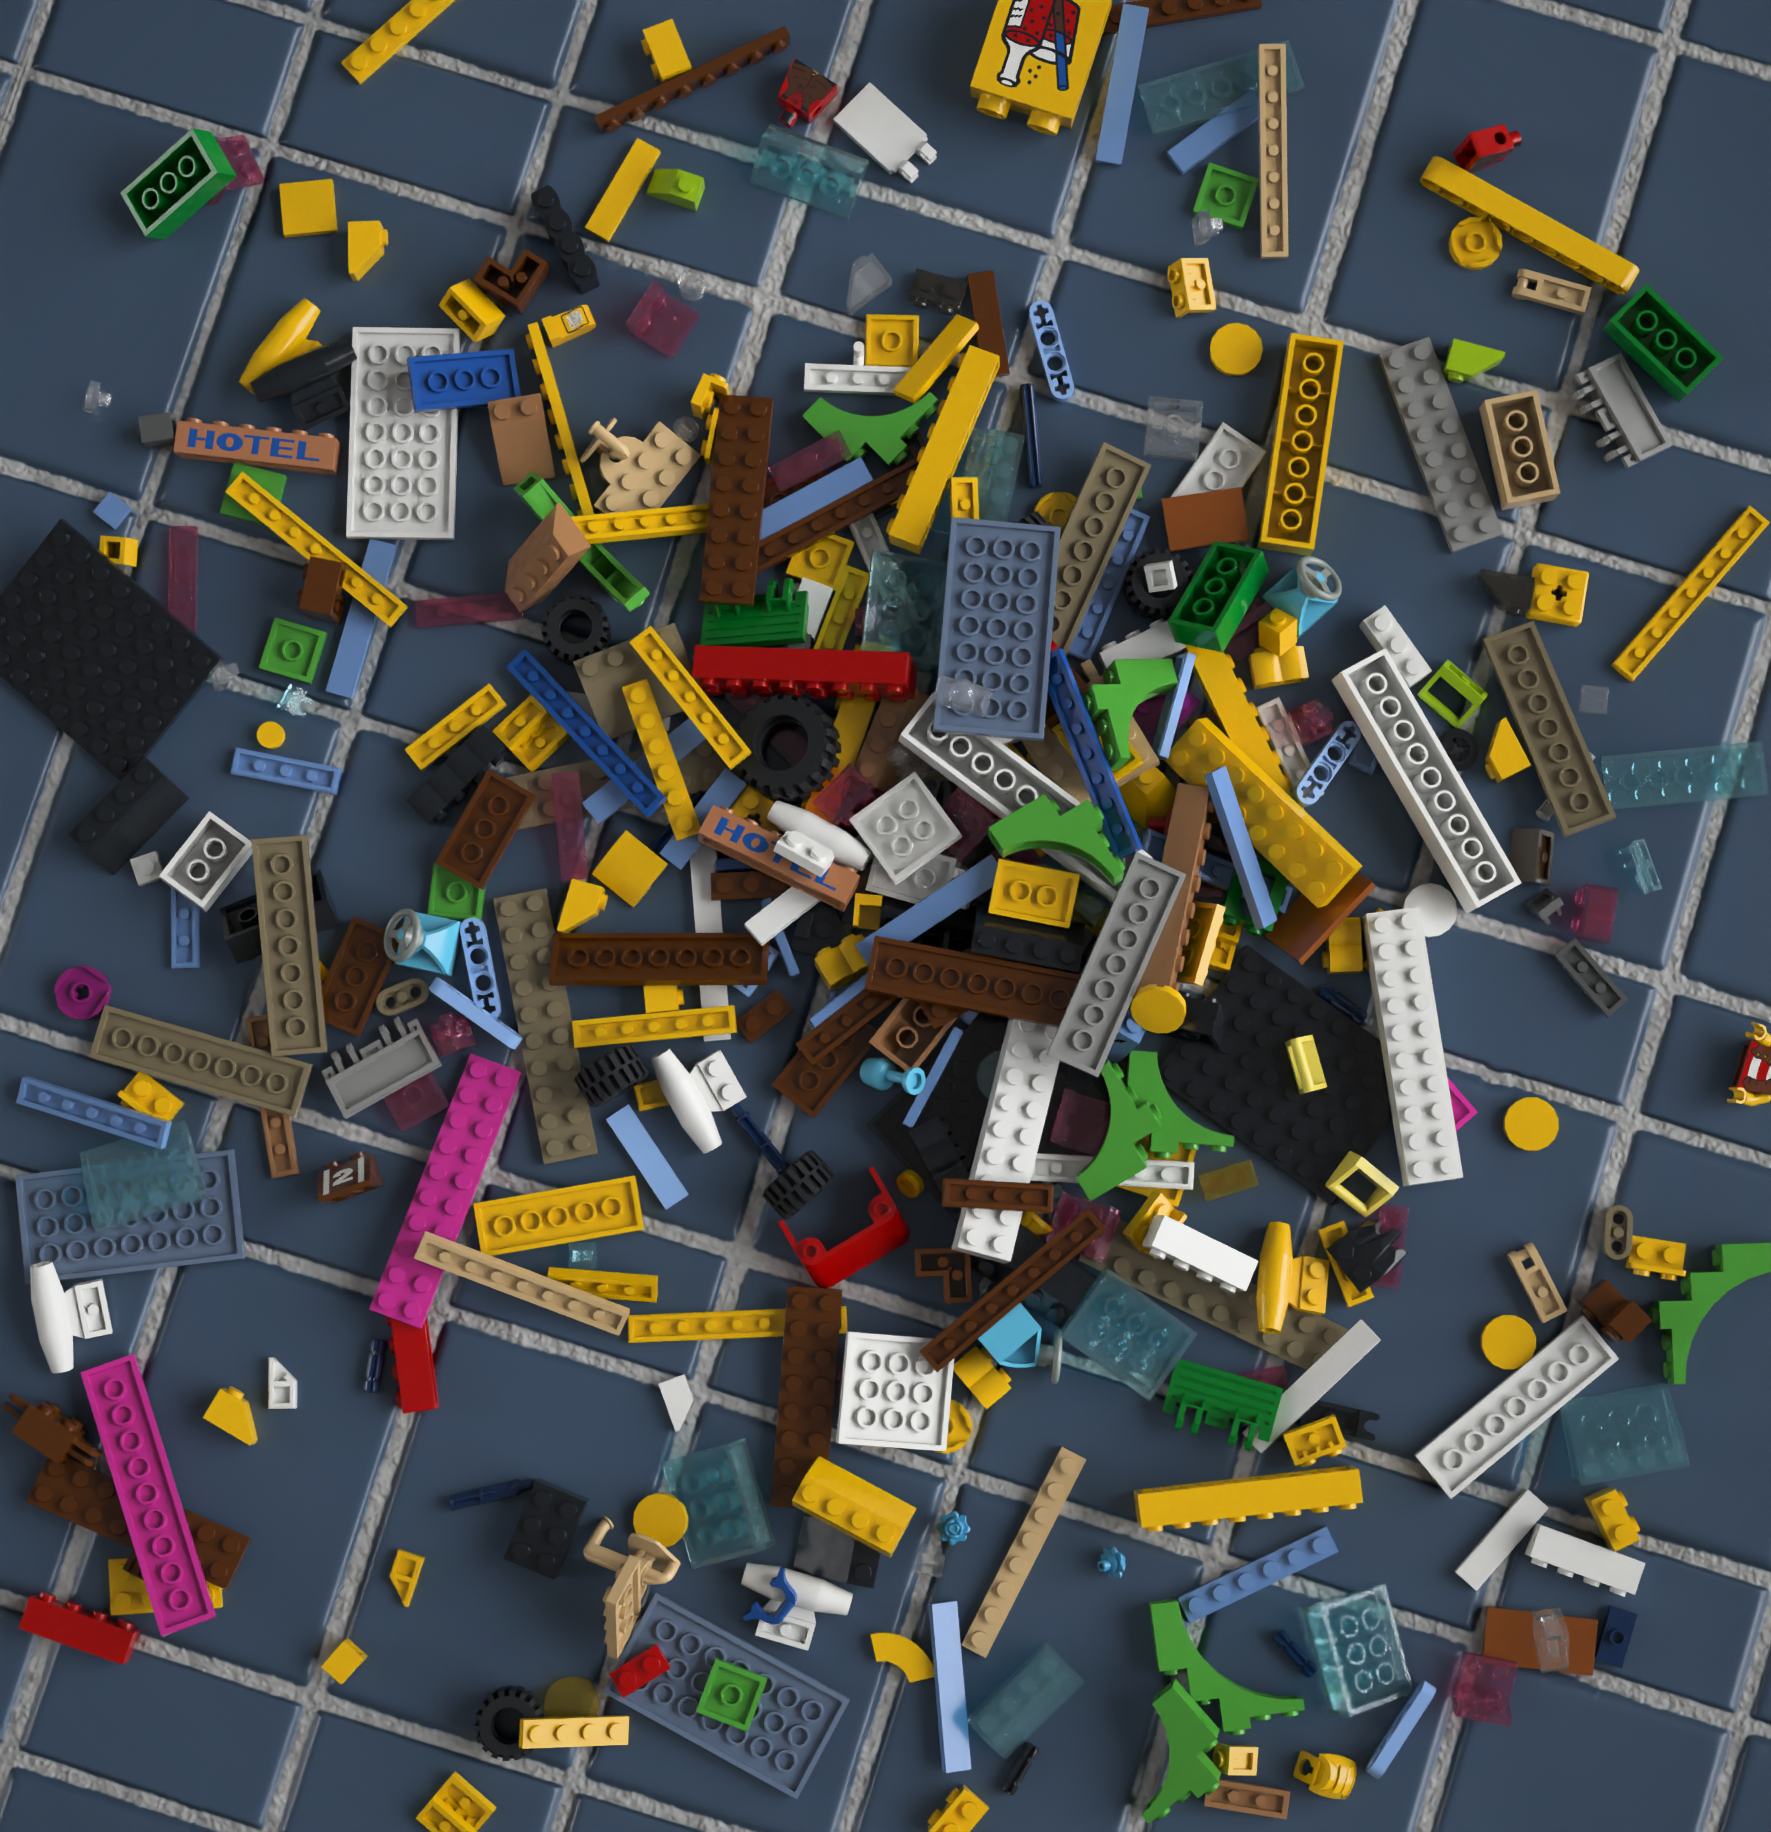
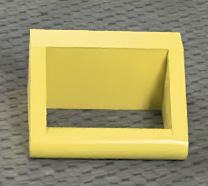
(1305, 1064)
(1351, 1163)

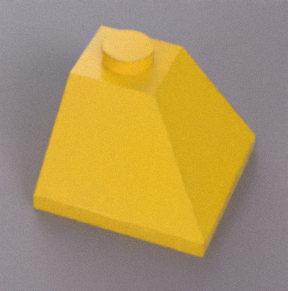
(1148, 796)

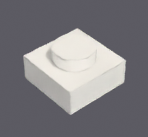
(1160, 576)
(147, 868)

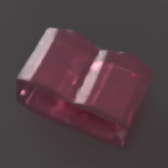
(1595, 913)

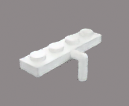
(853, 378)

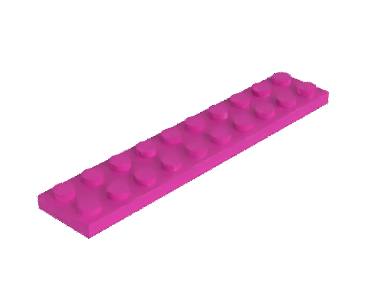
(446, 1187)
(148, 1495)

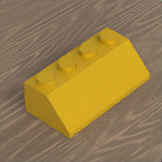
(853, 1506)

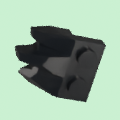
(1367, 1253)

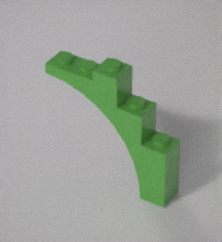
(597, 560)
(1702, 1290)
(1235, 1703)

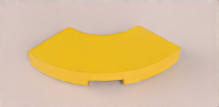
(904, 1653)

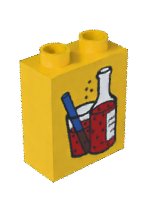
(1039, 59)

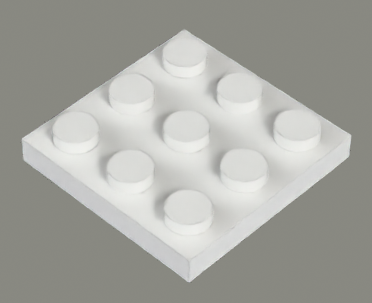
(905, 828)

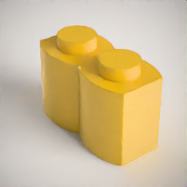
(1271, 670)
(1344, 948)
(841, 963)
(982, 1377)

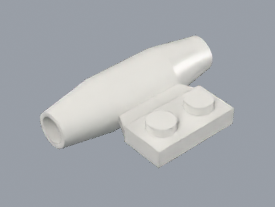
(814, 841)
(696, 1094)
(61, 1314)
(812, 1596)

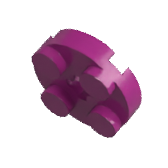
(67, 996)

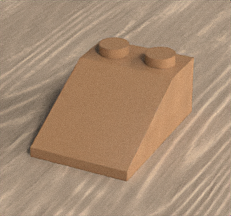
(521, 438)

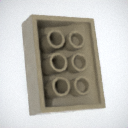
(618, 666)

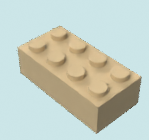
(1519, 450)

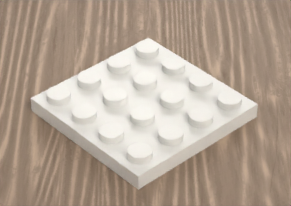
(893, 1394)

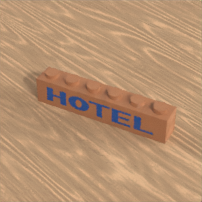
(257, 447)
(755, 846)

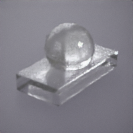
(962, 695)

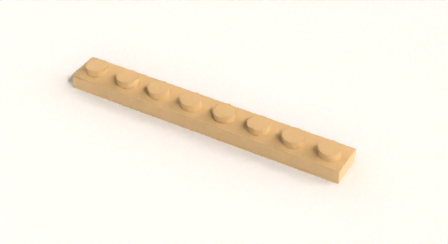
(1273, 151)
(521, 1283)
(1023, 1552)

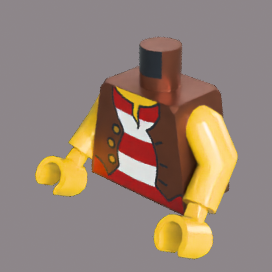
(1753, 1072)

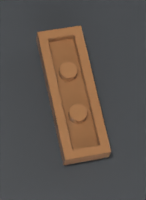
(1249, 1798)

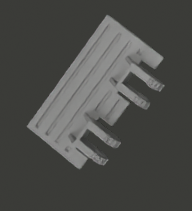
(1623, 409)
(381, 1069)

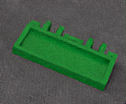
(766, 624)
(1223, 1398)

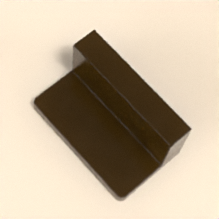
(1532, 855)

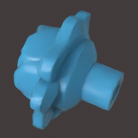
(953, 1527)
(1112, 1562)

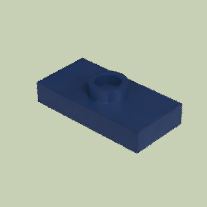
(1615, 1636)

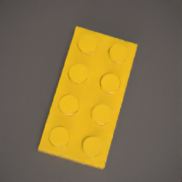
(130, 1594)

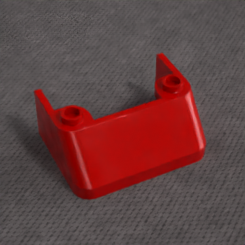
(858, 1251)

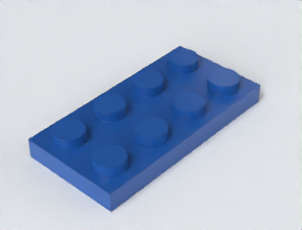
(462, 379)

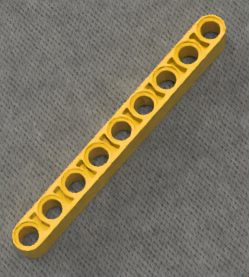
(1529, 225)

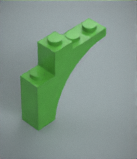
(881, 433)
(1124, 688)
(1073, 832)
(1129, 1122)
(1175, 1127)
(1188, 1734)

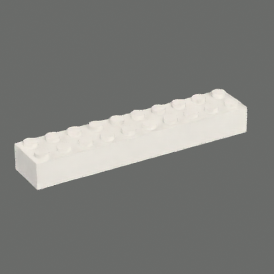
(1426, 780)
(998, 782)
(1411, 1046)
(1009, 1135)

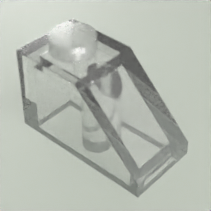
(866, 282)
(1551, 1639)

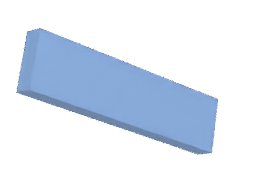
(1172, 706)
(647, 1157)

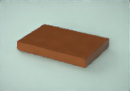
(1205, 517)

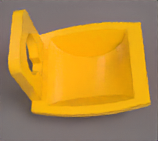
(1331, 1776)

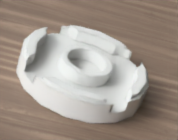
(1436, 907)

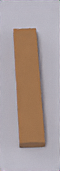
(276, 1125)

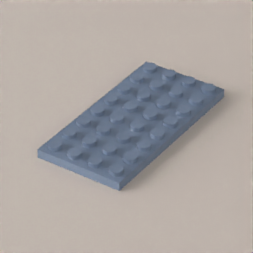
(999, 624)
(61, 1230)
(791, 1716)

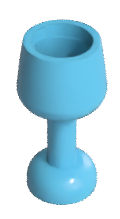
(882, 1074)

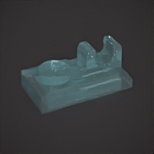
(1646, 874)

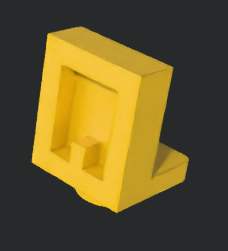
(1236, 1759)

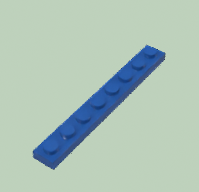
(586, 733)
(1090, 757)

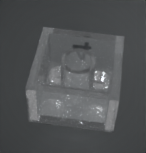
(1172, 428)

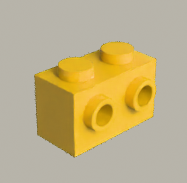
(666, 51)
(471, 310)
(1612, 1518)

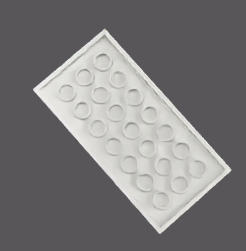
(399, 459)

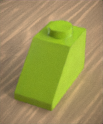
(677, 187)
(1469, 360)

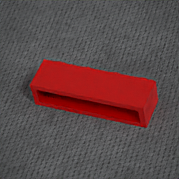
(413, 1366)
(79, 1628)

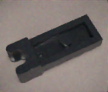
(1349, 1419)

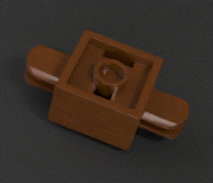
(50, 1430)

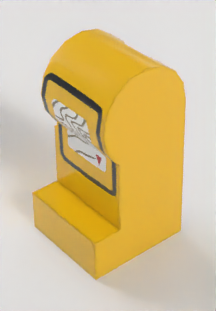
(569, 325)

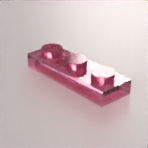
(810, 461)
(1393, 1217)

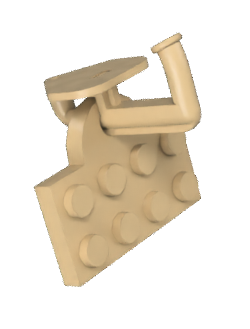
(644, 470)
(632, 1577)

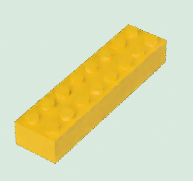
(1300, 444)
(1272, 818)
(1248, 1496)

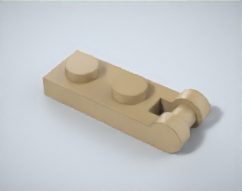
(1551, 291)
(1537, 1283)

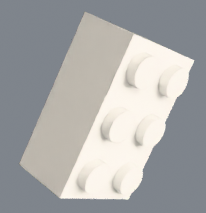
(207, 861)

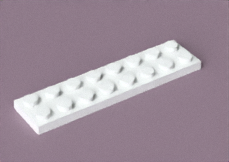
(1516, 1407)

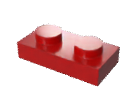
(640, 1670)

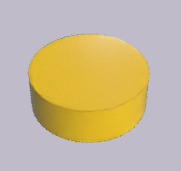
(270, 735)
(910, 1183)

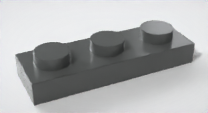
(1590, 977)

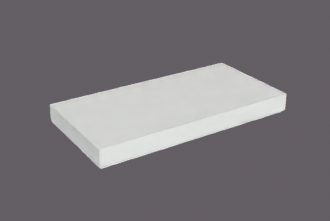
(1223, 463)

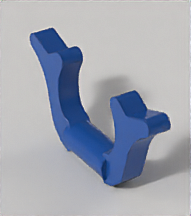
(775, 1617)

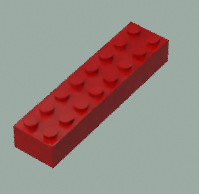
(805, 672)

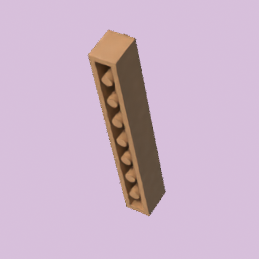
(1185, 853)

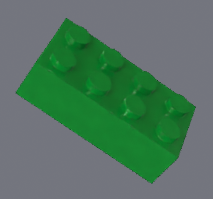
(178, 184)
(1662, 343)
(1218, 596)

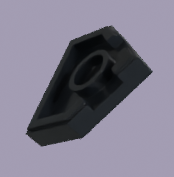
(818, 929)

